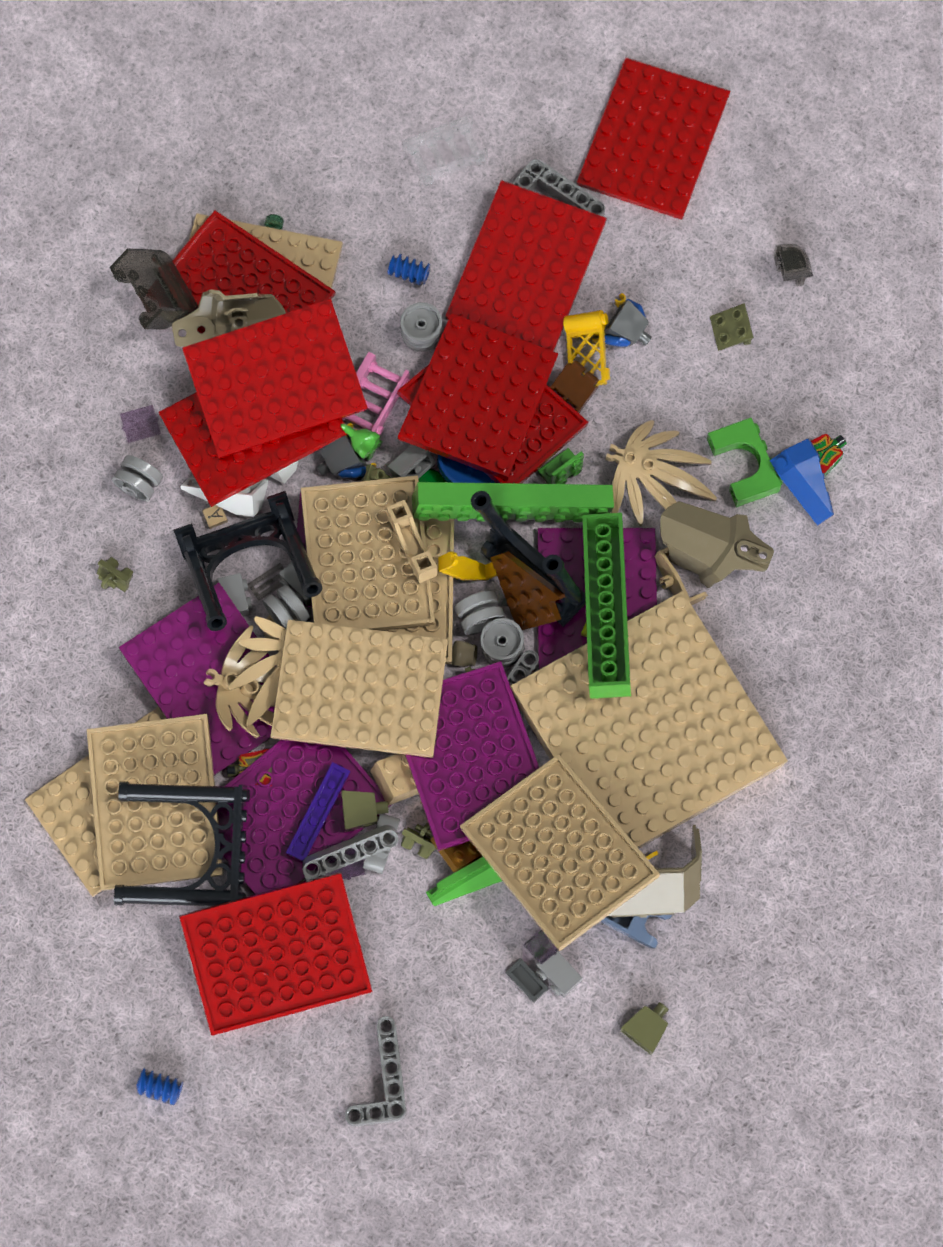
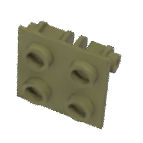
(732, 327)

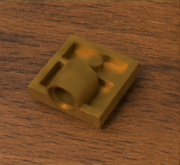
(459, 855)

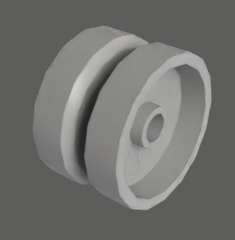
(421, 327)
(137, 478)
(287, 608)
(478, 611)
(502, 631)

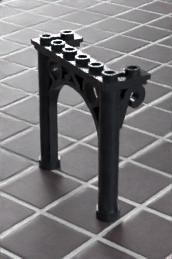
(242, 536)
(551, 568)
(193, 795)

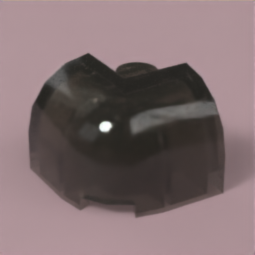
(792, 263)

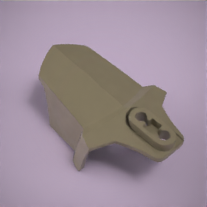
(224, 314)
(711, 542)

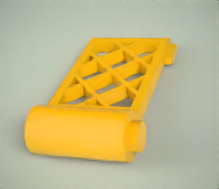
(587, 325)

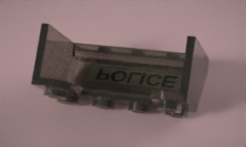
(157, 285)

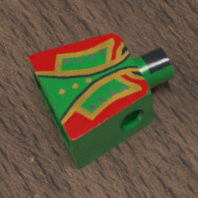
(829, 451)

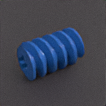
(408, 269)
(159, 1087)

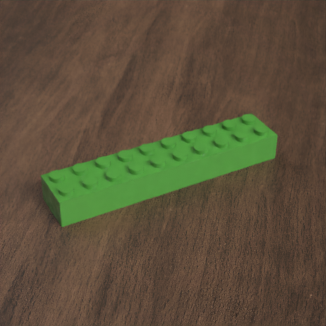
(512, 500)
(606, 606)

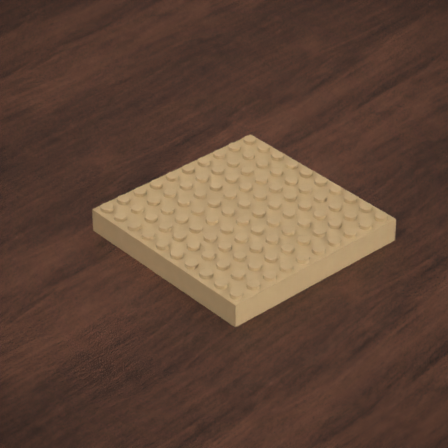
(672, 744)

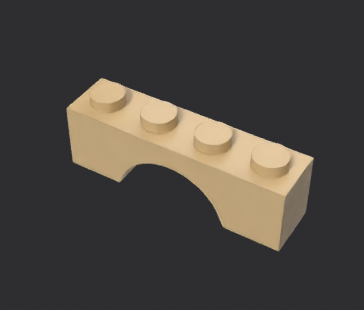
(410, 540)

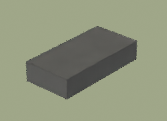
(527, 980)

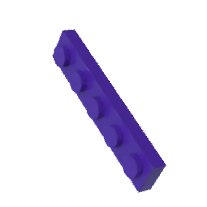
(318, 812)

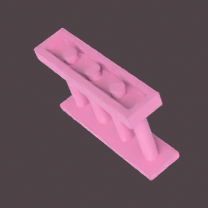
(369, 365)

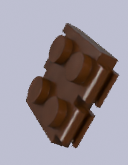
(575, 386)

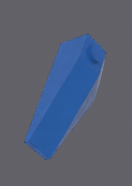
(802, 474)

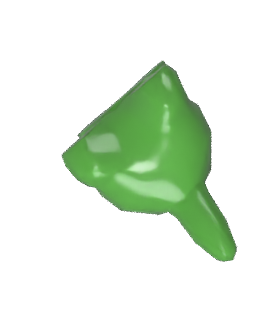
(363, 441)

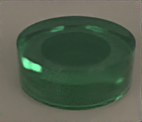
(274, 221)

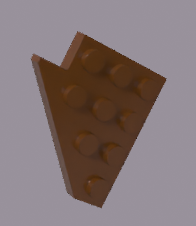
(526, 592)

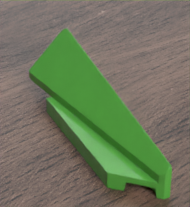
(466, 880)

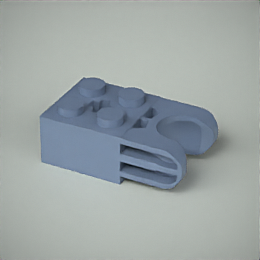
(634, 928)

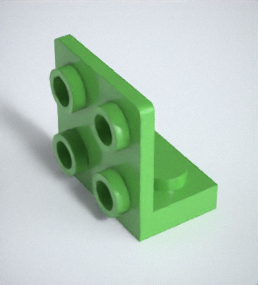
(562, 467)

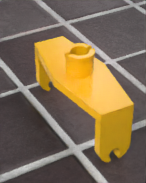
(465, 568)

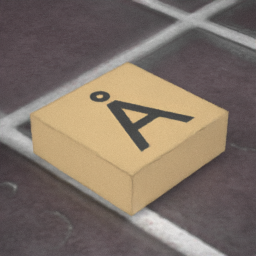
(214, 516)

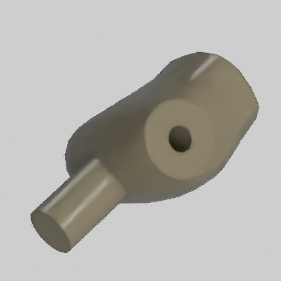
(464, 654)

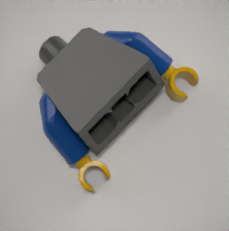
(626, 325)
(342, 459)

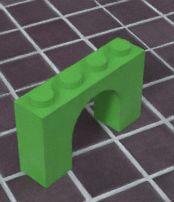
(746, 436)

